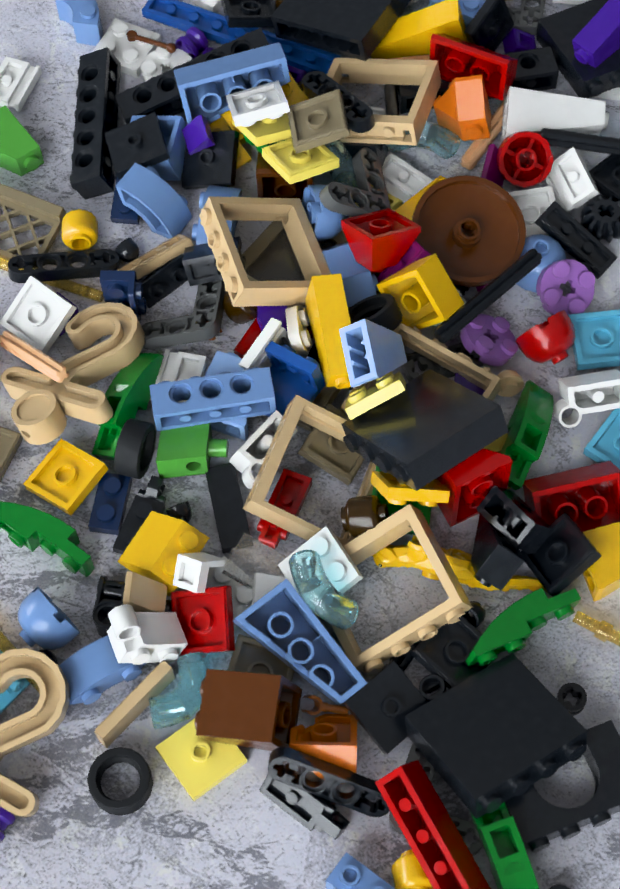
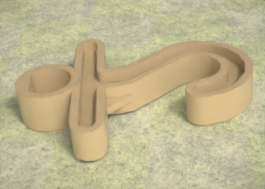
(44, 402)
(32, 725)

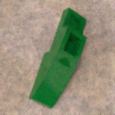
(126, 395)
(527, 431)
(36, 528)
(518, 622)
(505, 850)

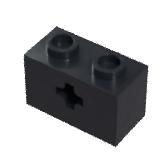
(514, 519)

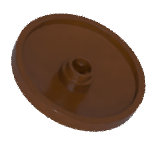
(470, 228)

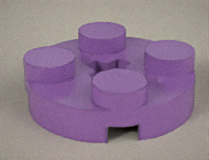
(558, 273)
(489, 339)

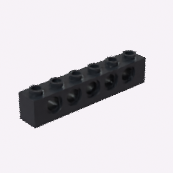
(534, 71)
(161, 92)
(94, 116)

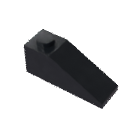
(493, 556)

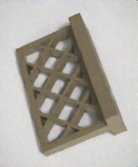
(31, 207)

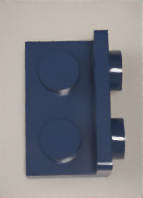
(124, 289)

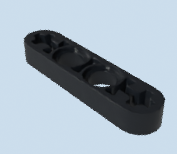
(365, 119)
(63, 261)
(327, 785)

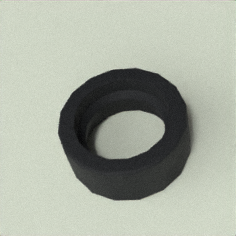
(378, 309)
(135, 448)
(106, 760)

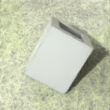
(193, 569)

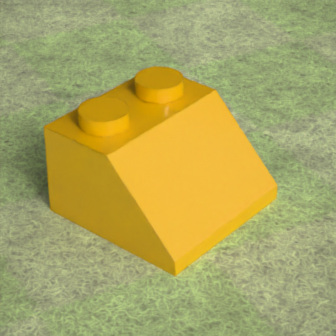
(423, 292)
(156, 547)

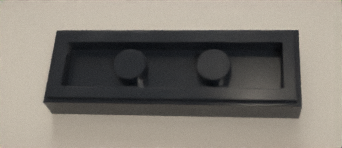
(575, 239)
(227, 505)

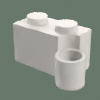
(587, 395)
(253, 451)
(145, 636)

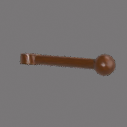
(132, 36)

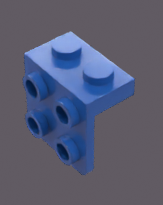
(293, 375)

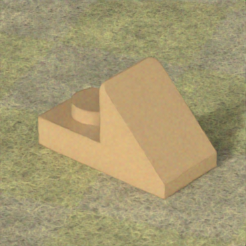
(144, 593)

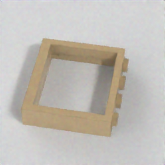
(392, 128)
(228, 262)
(454, 362)
(326, 422)
(425, 626)

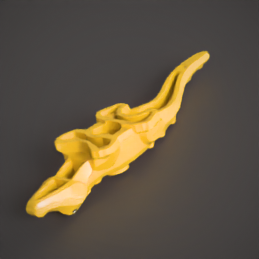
(414, 556)

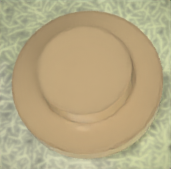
(510, 383)

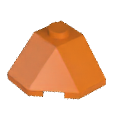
(465, 108)
(329, 739)

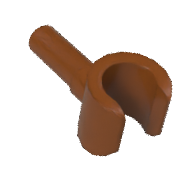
(320, 706)

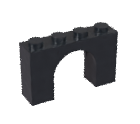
(542, 821)

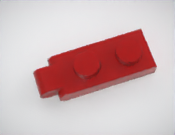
(289, 496)

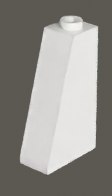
(538, 110)

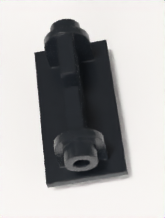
(164, 281)

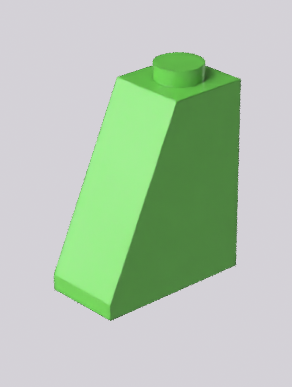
(17, 147)

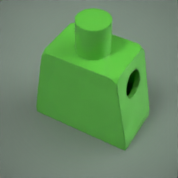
(188, 451)

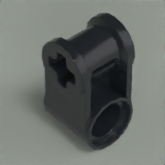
(108, 596)

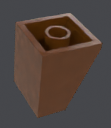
(273, 185)
(247, 709)

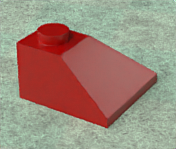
(379, 238)

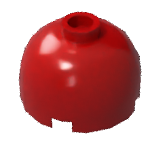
(524, 159)
(549, 339)

